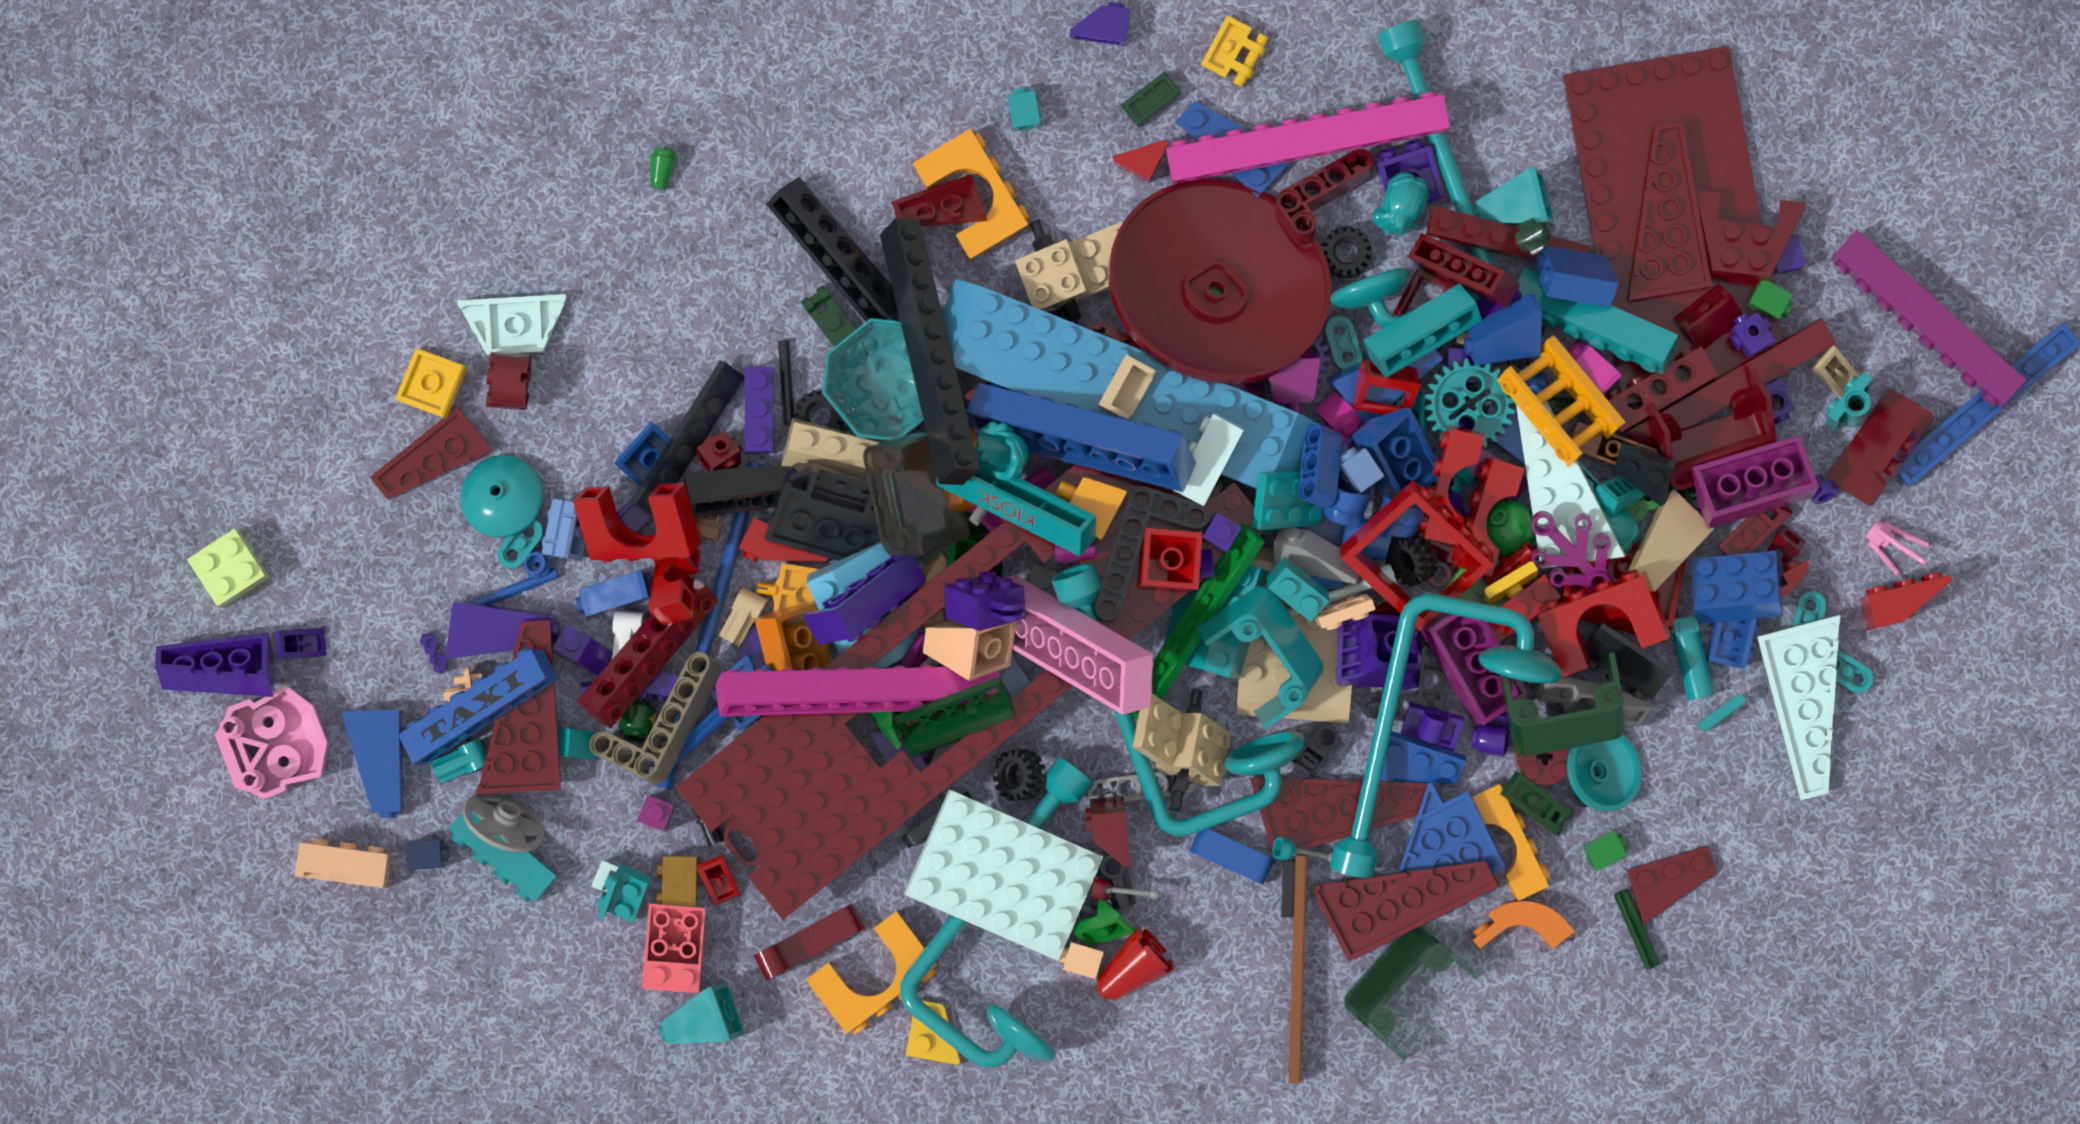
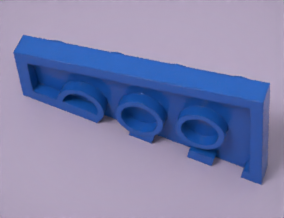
(1202, 121)

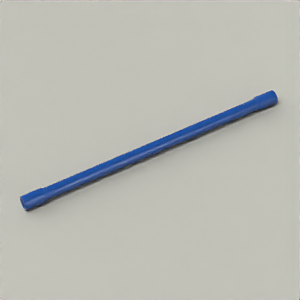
(720, 590)

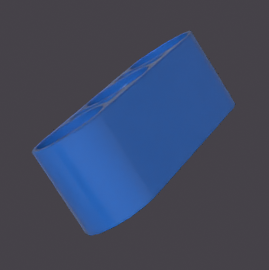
(1320, 466)
(1232, 855)

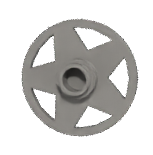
(503, 821)

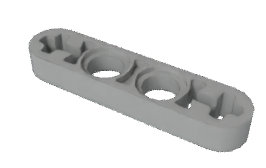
(1139, 795)

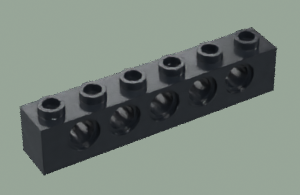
(834, 251)

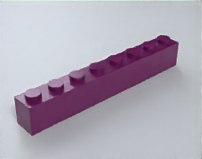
(1928, 319)

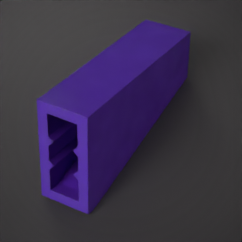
(488, 628)

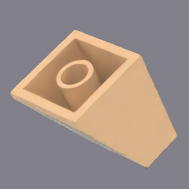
(968, 650)

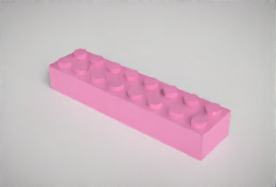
(1083, 652)

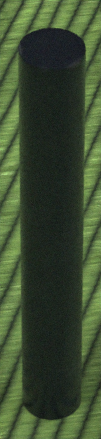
(786, 381)

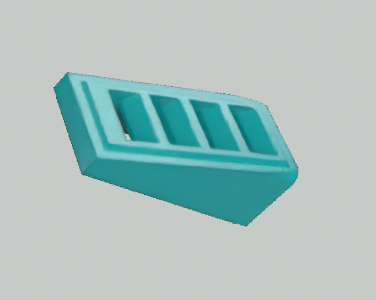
(1616, 502)

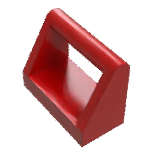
(1403, 380)

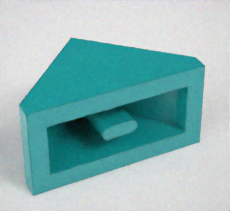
(575, 743)

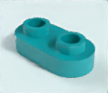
(1344, 343)
(521, 544)
(1803, 615)
(1847, 669)

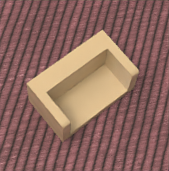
(1127, 388)

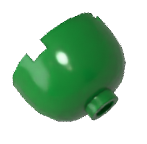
(1510, 526)

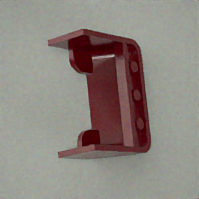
(1744, 430)

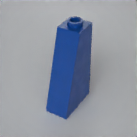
(1345, 383)
(378, 757)

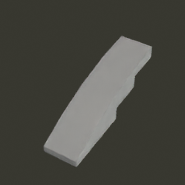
(1579, 696)

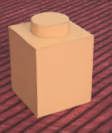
(1081, 960)

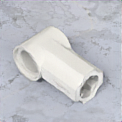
(624, 626)

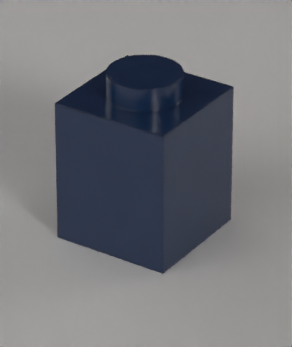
(426, 854)

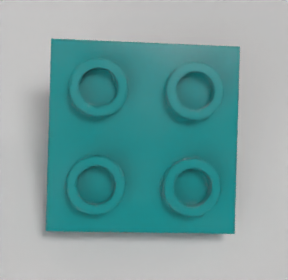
(1856, 393)

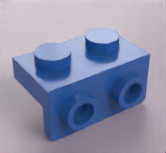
(1732, 642)

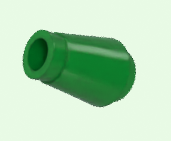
(661, 167)

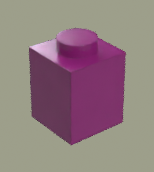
(656, 813)

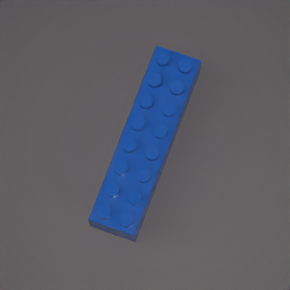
(1087, 436)

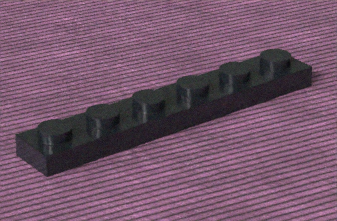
(690, 432)

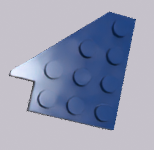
(1449, 834)

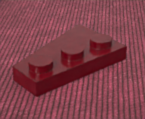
(943, 204)
(1668, 880)

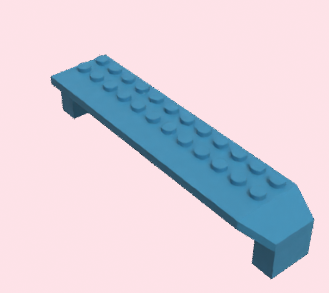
(1074, 365)

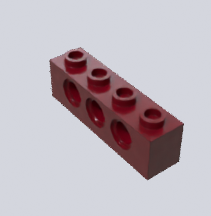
(1465, 269)
(1700, 372)

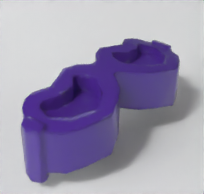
(430, 646)

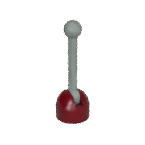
(1103, 888)

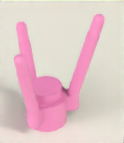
(1882, 535)

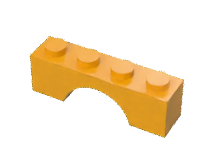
(1525, 873)

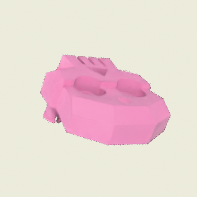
(294, 734)

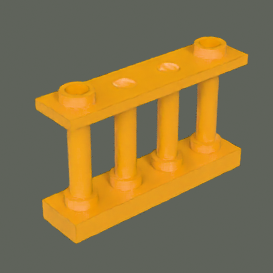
(1580, 387)

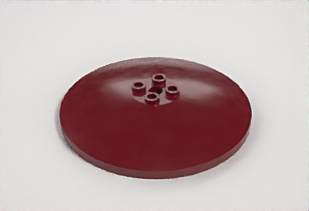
(1225, 239)

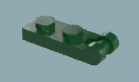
(832, 320)
(1536, 803)

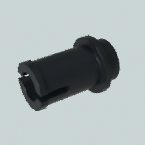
(708, 834)

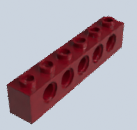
(642, 660)

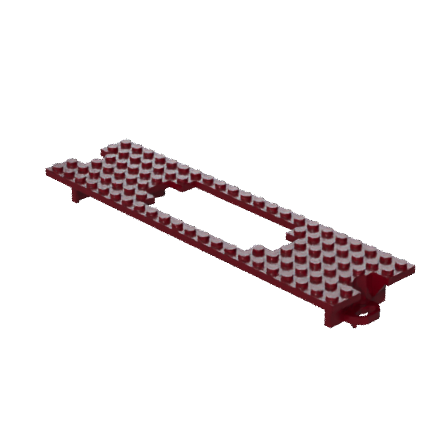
(813, 789)

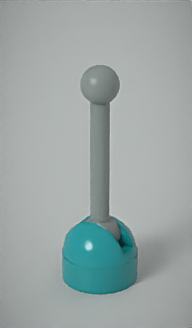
(1285, 849)

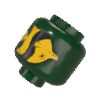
(638, 720)

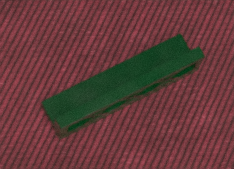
(958, 719)

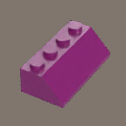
(1754, 482)
(1456, 647)

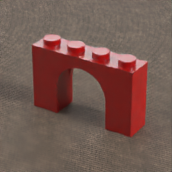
(611, 540)
(1630, 594)

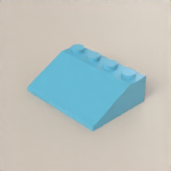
(835, 577)

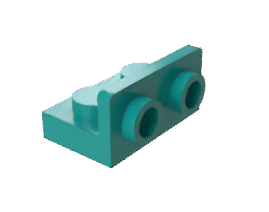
(624, 893)

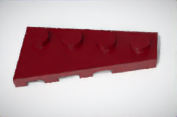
(436, 452)

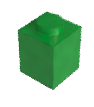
(1770, 300)
(1605, 850)

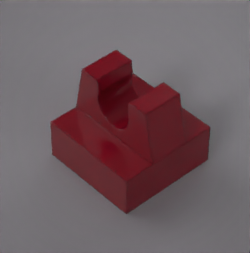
(1787, 541)

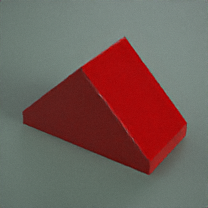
(1141, 161)
(718, 880)

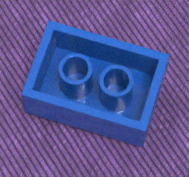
(1737, 587)

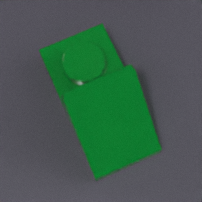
(1103, 927)

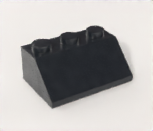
(1635, 666)

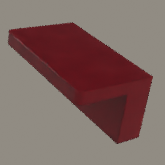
(1709, 316)

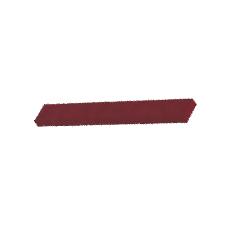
(1728, 386)

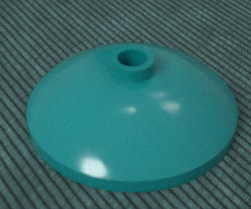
(513, 507)
(1616, 775)

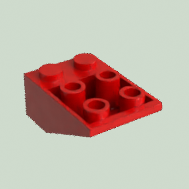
(1893, 606)

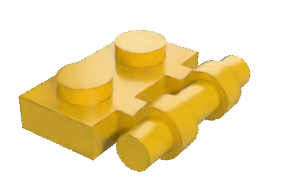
(1226, 47)

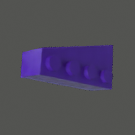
(866, 600)
(219, 666)

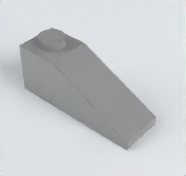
(1312, 555)

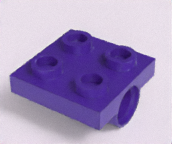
(1432, 725)

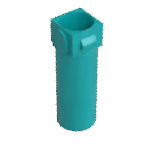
(1692, 658)

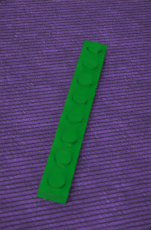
(1203, 607)

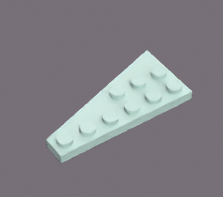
(1562, 493)
(1803, 685)

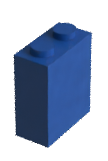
(1576, 276)

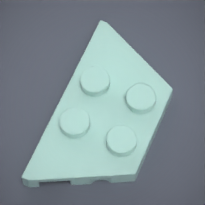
(513, 323)

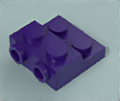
(1415, 159)

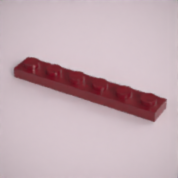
(1486, 234)

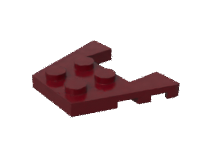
(1745, 248)

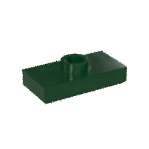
(1151, 99)

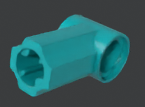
(467, 759)

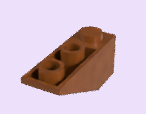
(1604, 449)

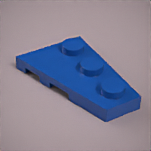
(1420, 762)

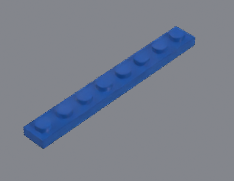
(1977, 412)

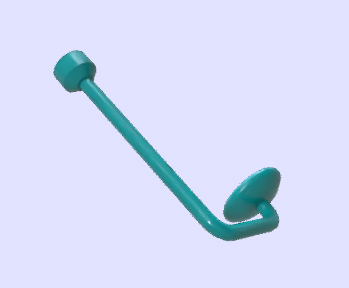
(1403, 45)
(1263, 755)
(1064, 785)
(1355, 853)

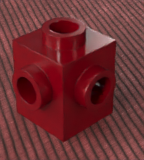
(719, 452)

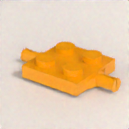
(790, 587)

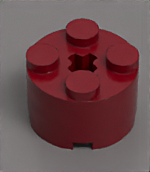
(508, 381)
(1539, 774)

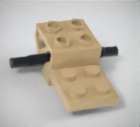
(1067, 271)
(1182, 744)

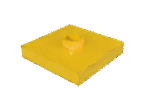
(431, 383)
(1511, 584)

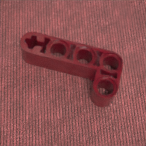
(1327, 190)
(809, 942)

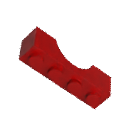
(1461, 449)
(1495, 482)

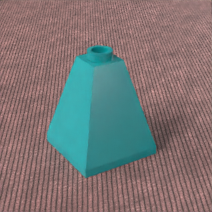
(1517, 201)
(704, 1019)

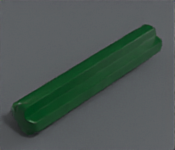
(1636, 929)

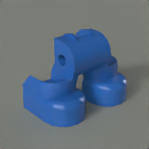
(1349, 511)

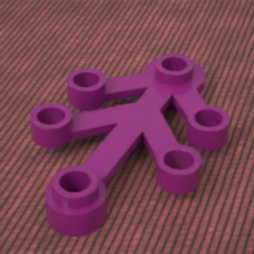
(1573, 555)

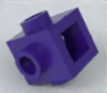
(1751, 344)

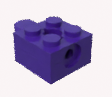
(984, 601)

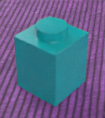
(1023, 109)

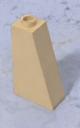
(1669, 539)

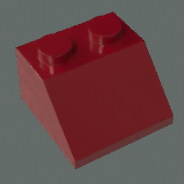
(1108, 824)

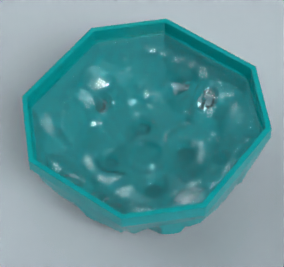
(873, 382)

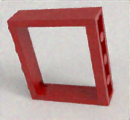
(1351, 549)

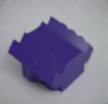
(1367, 649)

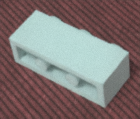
(1211, 456)

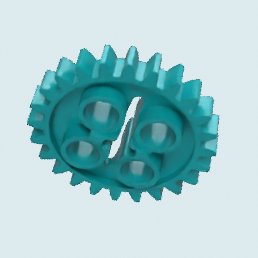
(1454, 384)

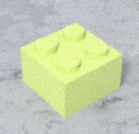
(228, 568)

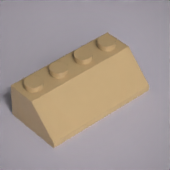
(826, 447)

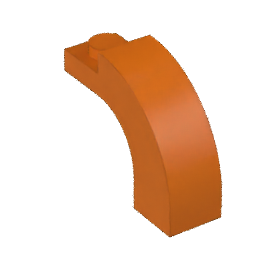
(1540, 918)

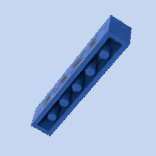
(477, 706)

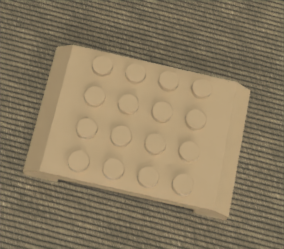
(1265, 673)

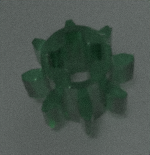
(1532, 236)

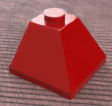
(1170, 559)

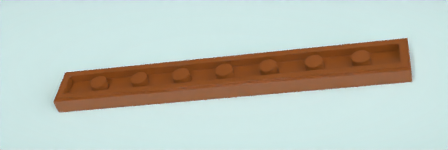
(1297, 970)

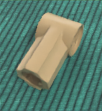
(745, 609)

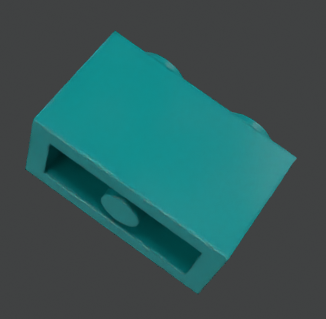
(1297, 589)

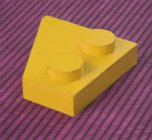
(926, 1044)

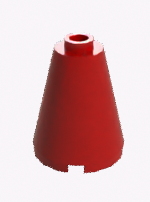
(1134, 966)

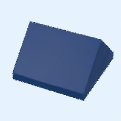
(642, 453)

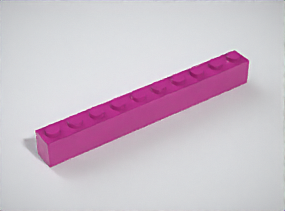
(1309, 138)
(837, 690)

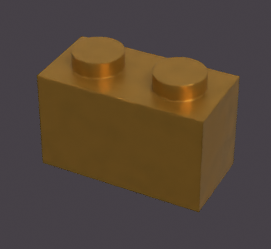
(678, 881)

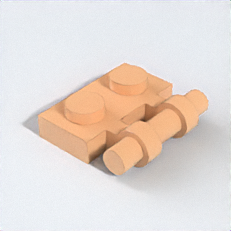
(1352, 607)

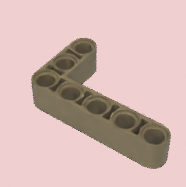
(665, 725)

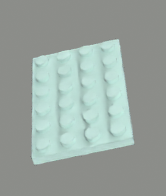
(1003, 875)

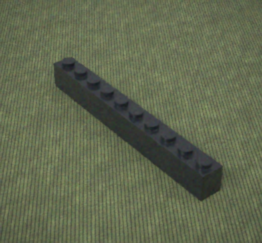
(929, 352)

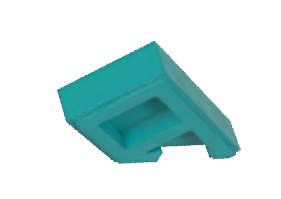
(1720, 713)

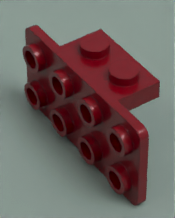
(1880, 447)

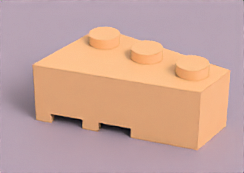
(343, 863)

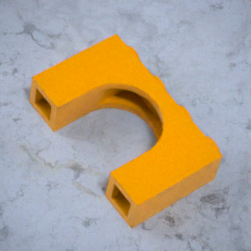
(967, 155)
(853, 1008)

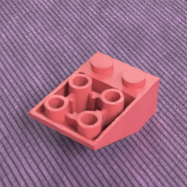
(674, 948)

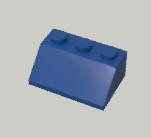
(1398, 450)

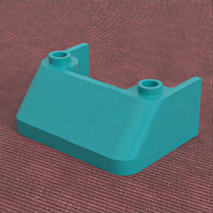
(1264, 614)

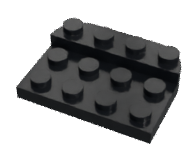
(823, 512)

